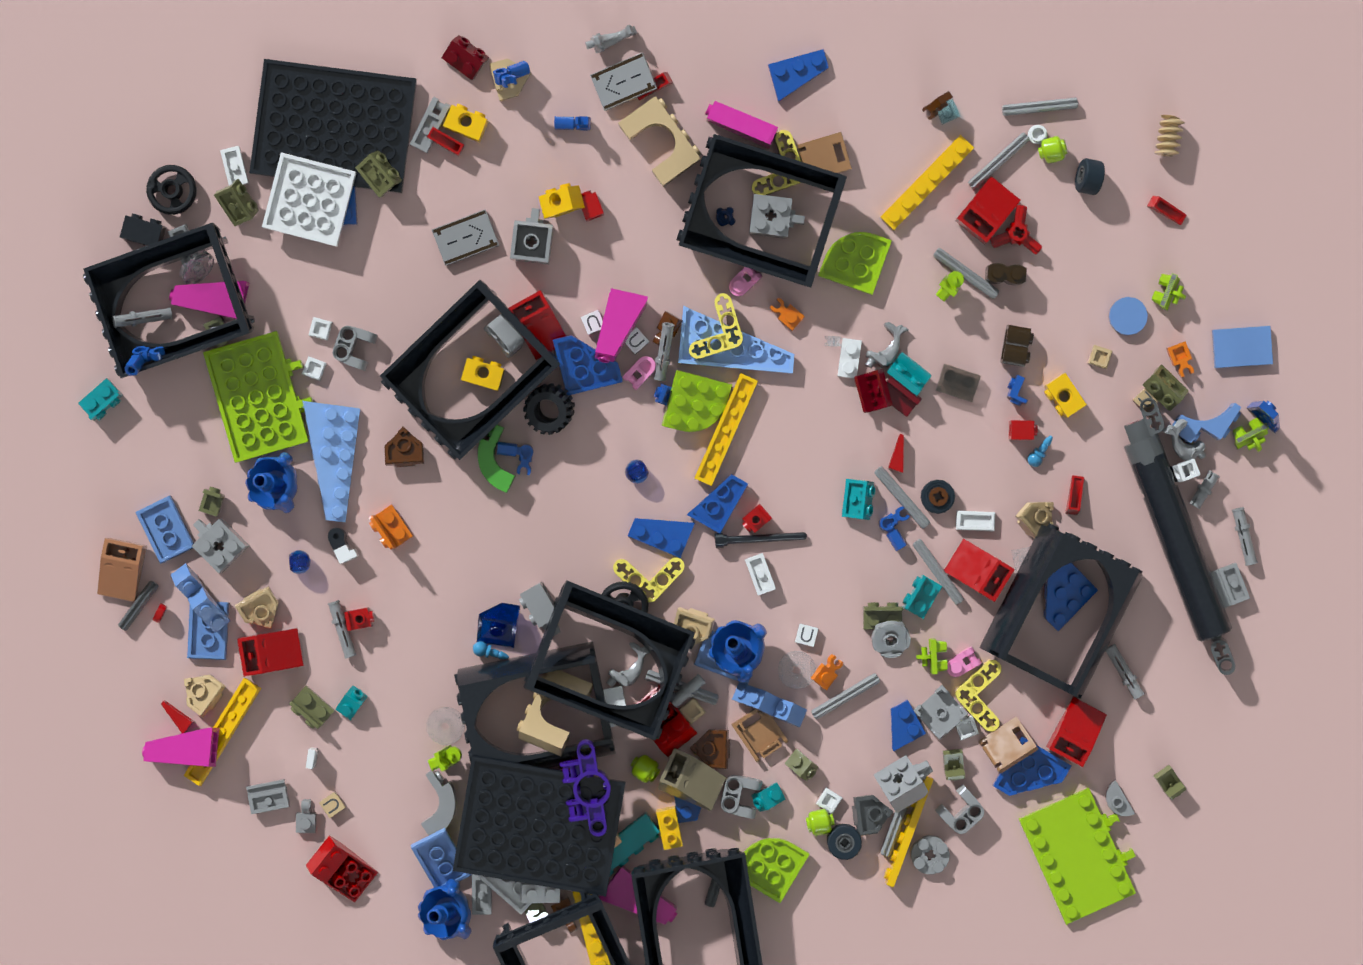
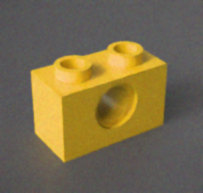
(454, 122)
(561, 201)
(471, 373)
(1074, 402)
(669, 827)

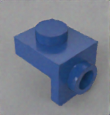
(1015, 386)
(662, 394)

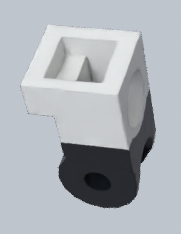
(1185, 470)
(338, 541)

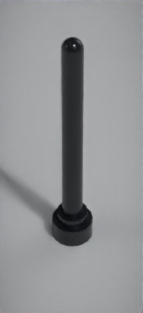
(722, 540)

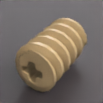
(1169, 136)

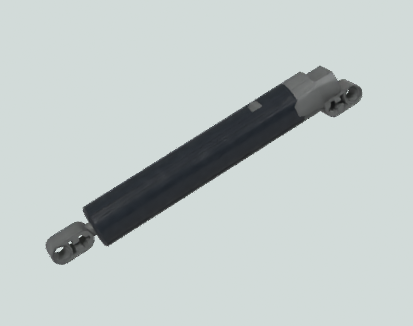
(1177, 534)

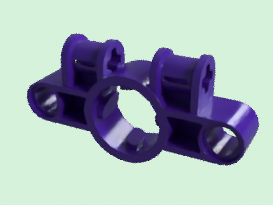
(594, 809)

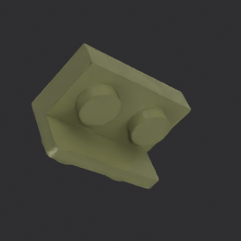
(378, 173)
(237, 203)
(1165, 388)
(877, 614)
(311, 707)

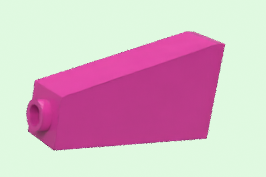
(742, 124)
(207, 297)
(620, 318)
(187, 748)
(621, 894)

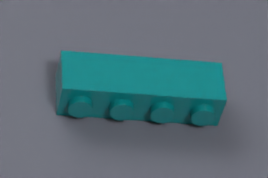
(633, 839)

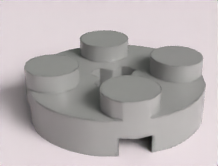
(885, 630)
(936, 863)

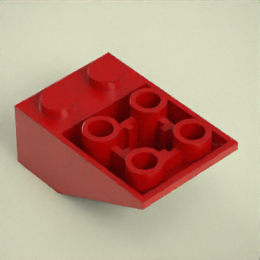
(987, 210)
(539, 319)
(979, 570)
(270, 652)
(675, 730)
(1077, 731)
(341, 869)

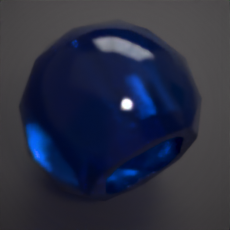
(636, 471)
(299, 561)

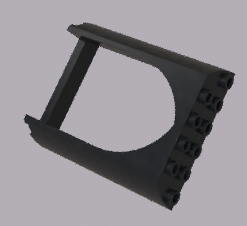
(704, 236)
(116, 276)
(409, 373)
(1045, 556)
(663, 640)
(479, 681)
(728, 870)
(507, 943)

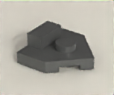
(869, 814)

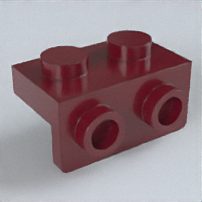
(465, 57)
(873, 391)

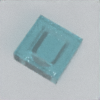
(949, 113)

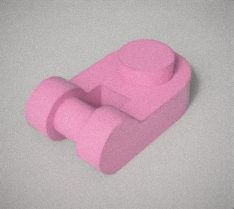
(739, 286)
(645, 367)
(956, 665)

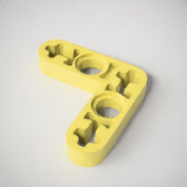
(762, 181)
(724, 337)
(652, 584)
(974, 691)

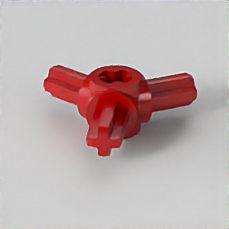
(1019, 224)

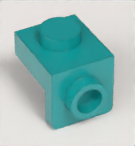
(351, 702)
(768, 797)

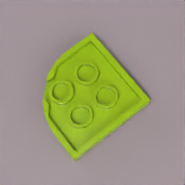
(856, 261)
(695, 402)
(774, 866)

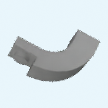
(446, 807)

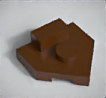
(404, 450)
(713, 748)

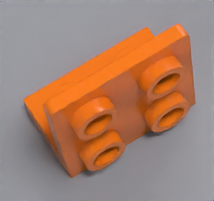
(391, 527)

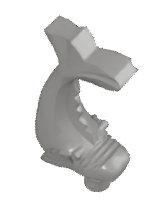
(601, 42)
(886, 357)
(1184, 451)
(629, 676)

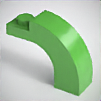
(489, 467)

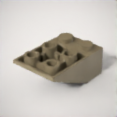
(691, 780)

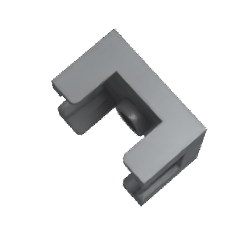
(941, 712)

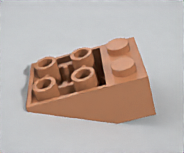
(120, 569)

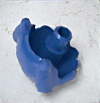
(273, 483)
(738, 648)
(445, 912)

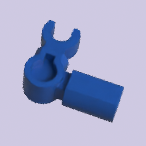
(506, 76)
(569, 123)
(140, 356)
(525, 453)
(887, 524)

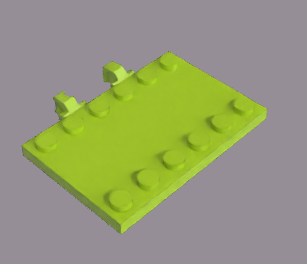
(257, 396)
(1078, 855)

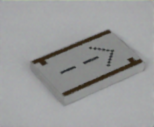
(623, 81)
(465, 237)

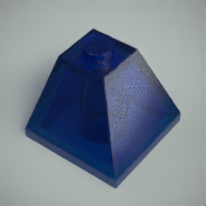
(499, 625)

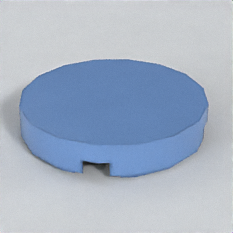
(1128, 316)

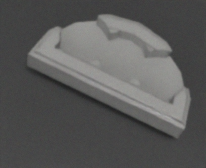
(1117, 801)

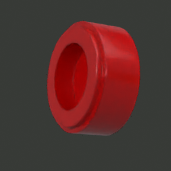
(159, 613)

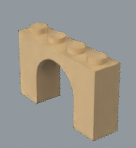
(654, 114)
(536, 729)

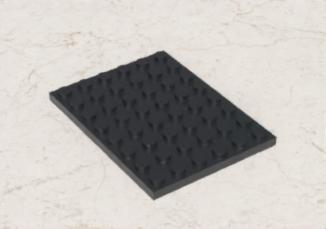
(331, 117)
(521, 830)

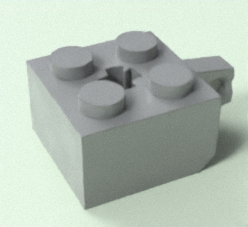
(778, 226)
(524, 231)
(207, 545)
(539, 604)
(903, 782)

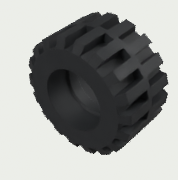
(540, 421)

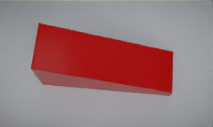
(661, 81)
(445, 141)
(1166, 209)
(896, 461)
(1075, 495)
(180, 719)

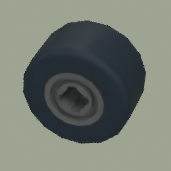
(1089, 176)
(838, 840)

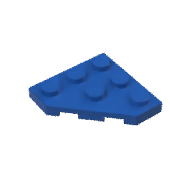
(581, 368)
(1066, 594)
(1032, 772)

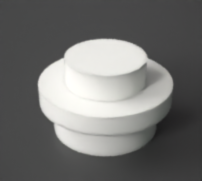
(1037, 134)

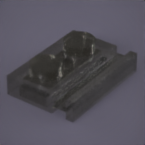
(957, 383)

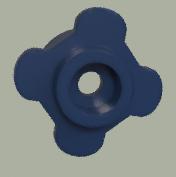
(720, 217)

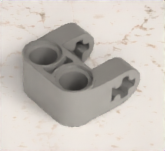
(505, 335)
(350, 344)
(737, 809)
(964, 813)

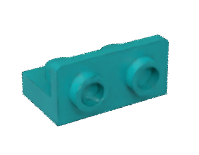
(909, 373)
(100, 399)
(858, 499)
(922, 596)

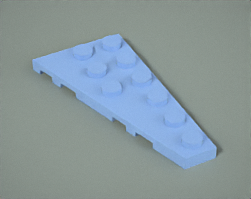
(750, 355)
(333, 448)

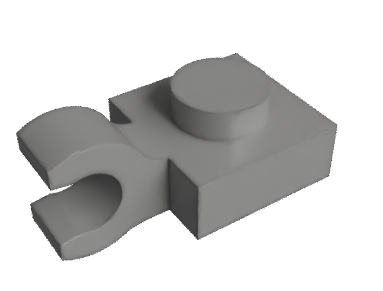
(305, 820)

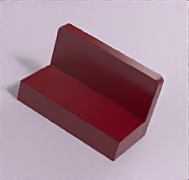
(901, 397)

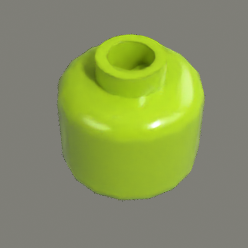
(1053, 149)
(645, 768)
(819, 822)

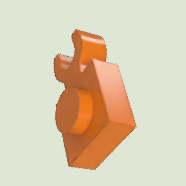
(789, 316)
(1179, 355)
(826, 674)

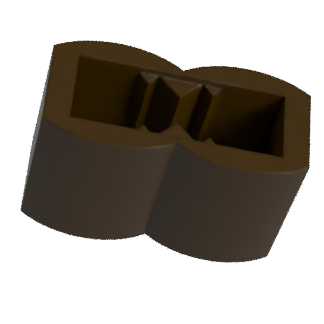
(999, 273)
(1016, 345)

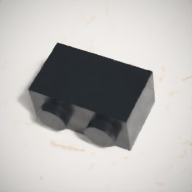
(142, 231)

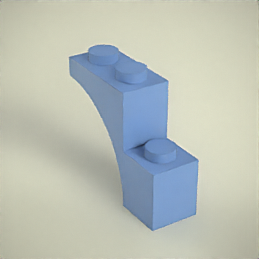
(1216, 427)
(199, 599)
(769, 704)

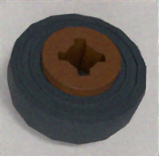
(932, 499)

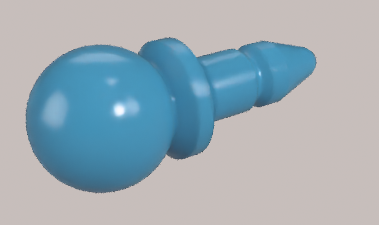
(1035, 458)
(480, 649)

